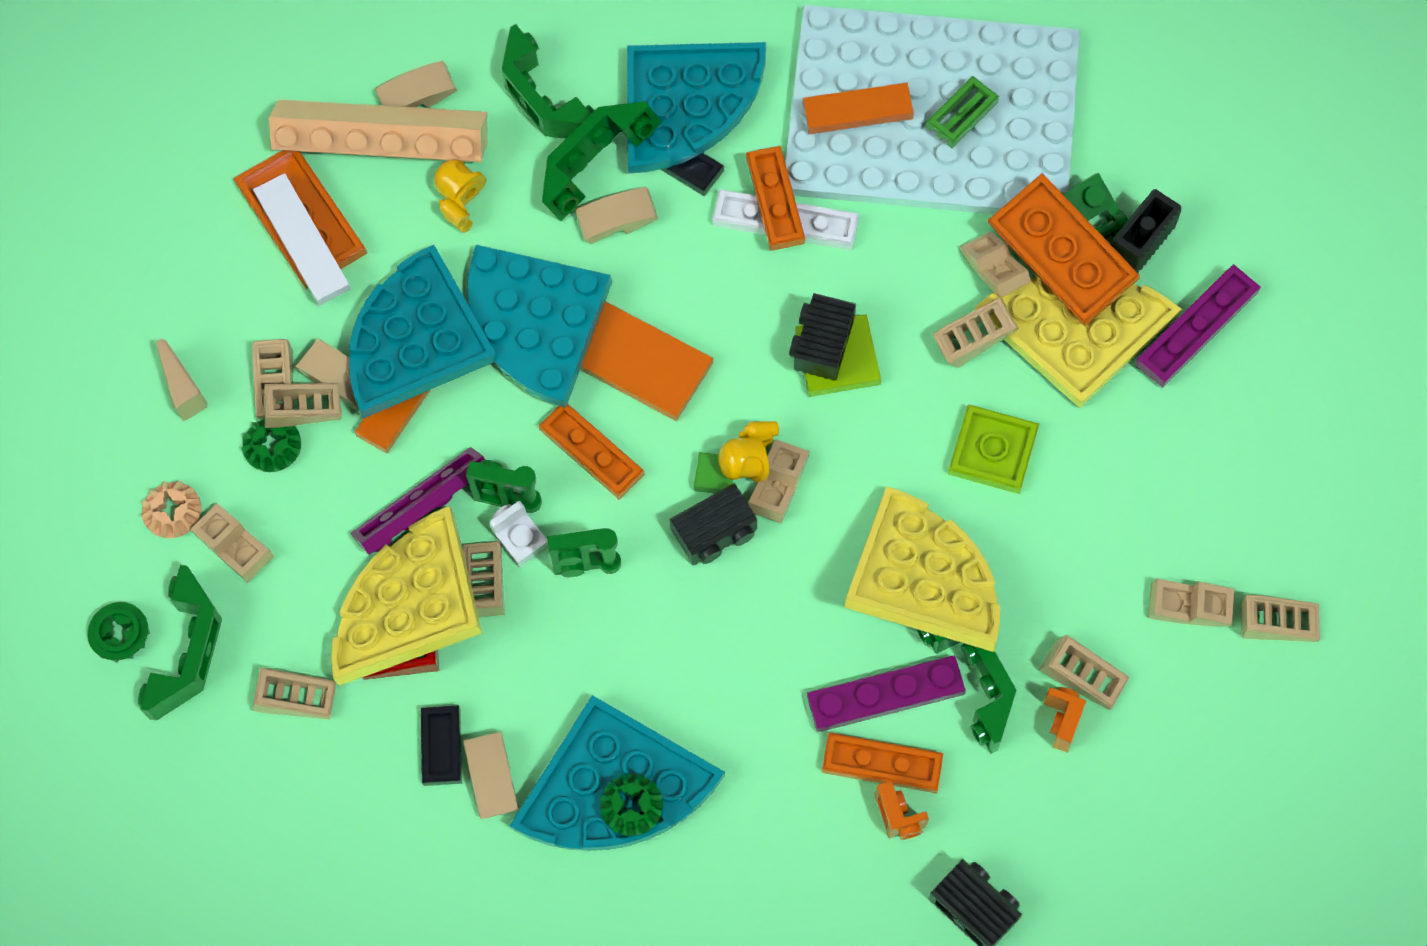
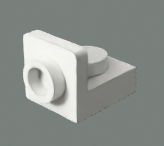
(518, 533)

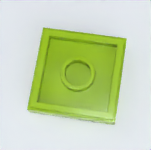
(858, 365)
(993, 449)

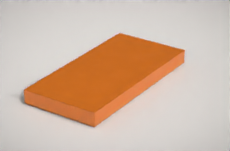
(325, 214)
(1063, 249)
(644, 362)

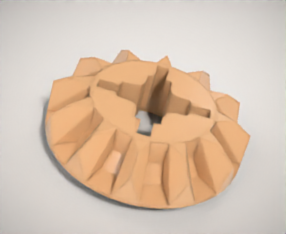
(185, 515)

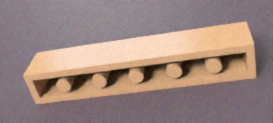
(378, 130)

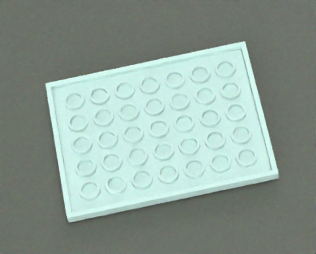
(902, 160)

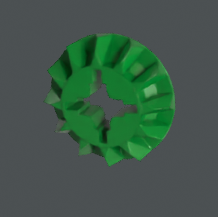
(284, 453)
(101, 630)
(631, 822)

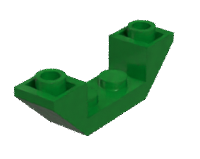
(520, 59)
(595, 133)
(996, 683)
(166, 692)

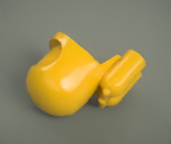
(458, 188)
(747, 454)

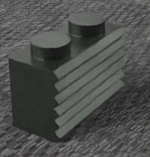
(1147, 229)
(823, 336)
(714, 525)
(976, 904)

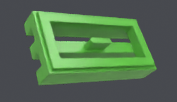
(954, 138)

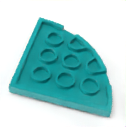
(694, 92)
(536, 317)
(413, 335)
(597, 750)

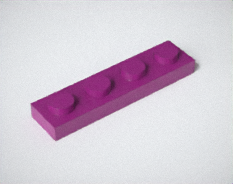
(1198, 325)
(413, 505)
(886, 693)

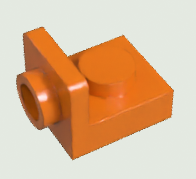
(1064, 724)
(892, 807)

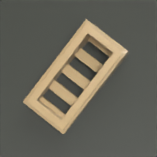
(969, 322)
(270, 356)
(183, 391)
(288, 392)
(488, 606)
(1252, 630)
(296, 681)
(1078, 682)

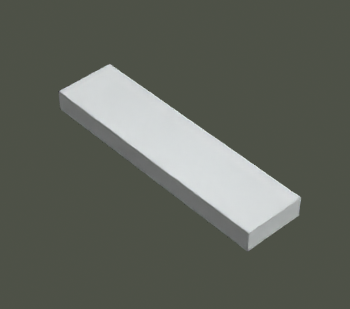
(819, 224)
(302, 239)

